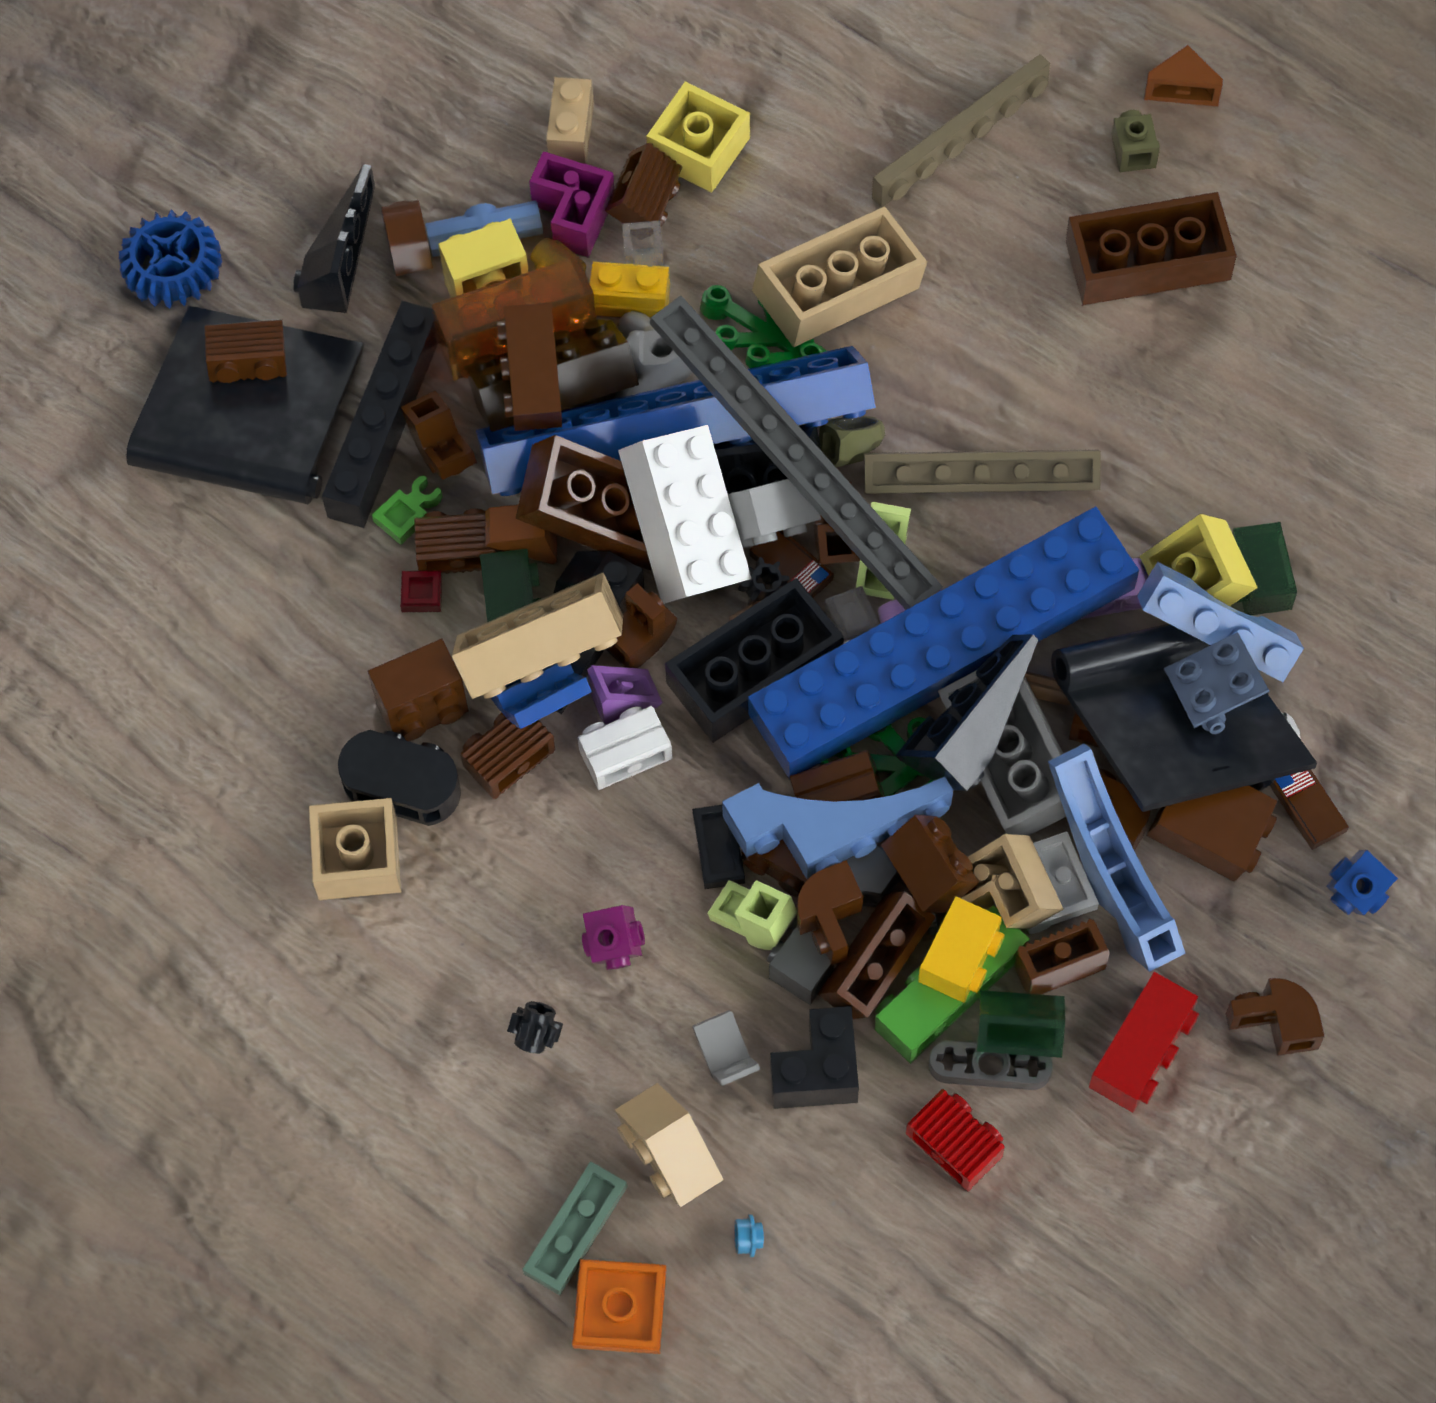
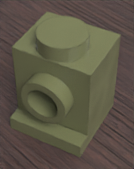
(1135, 141)

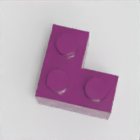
(576, 196)

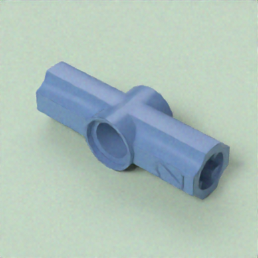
(523, 216)

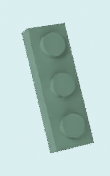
(575, 1228)

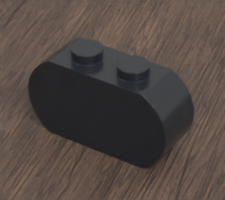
(415, 776)

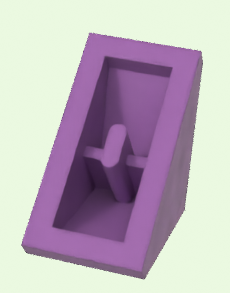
(621, 689)

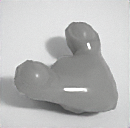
(652, 357)

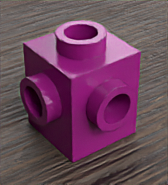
(610, 923)

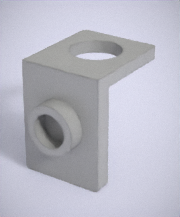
(724, 1048)

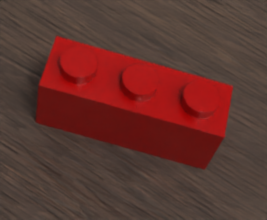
(1145, 1043)

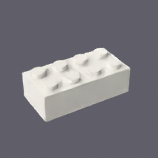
(684, 514)

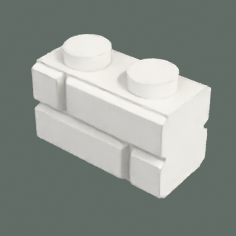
(624, 746)

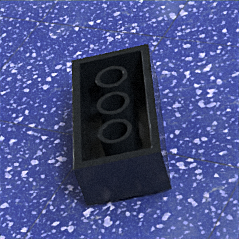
(749, 655)

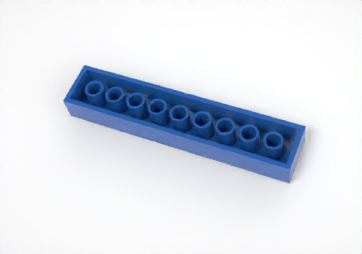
(805, 387)
(940, 641)

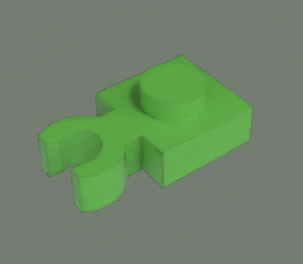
(400, 510)

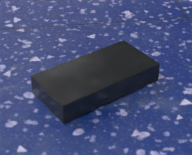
(717, 848)

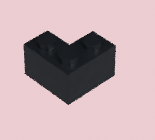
(826, 1071)

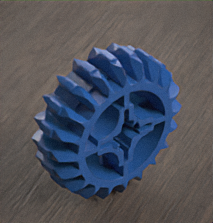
(170, 272)

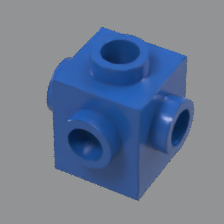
(1374, 878)

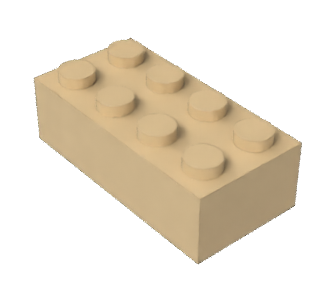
(839, 276)
(538, 637)

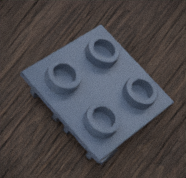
(1216, 682)

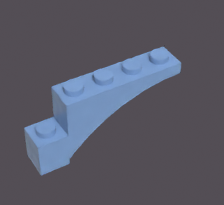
(826, 831)
(1112, 862)

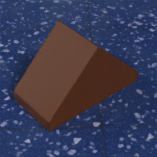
(1184, 80)
(509, 534)

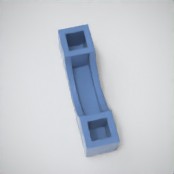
(1198, 613)

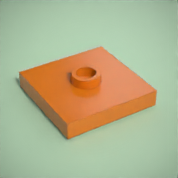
(619, 1306)

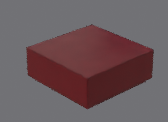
(421, 591)

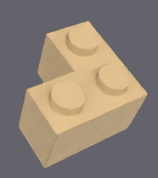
(1014, 881)
(670, 1142)

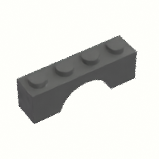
(797, 962)

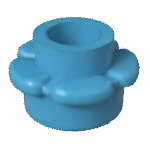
(748, 1236)

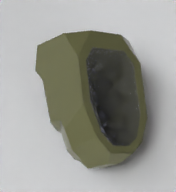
(848, 439)

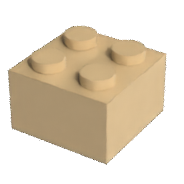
(354, 849)

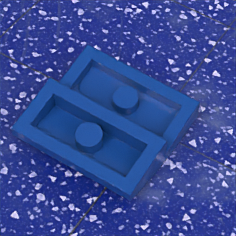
(542, 696)

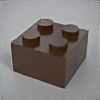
(419, 690)

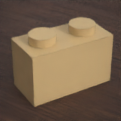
(570, 118)

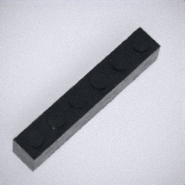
(379, 416)

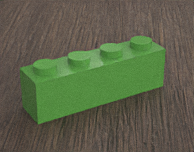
(923, 1014)

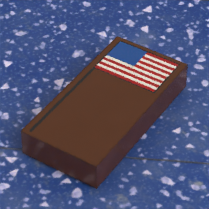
(794, 562)
(1309, 807)

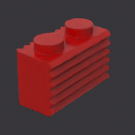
(956, 1138)

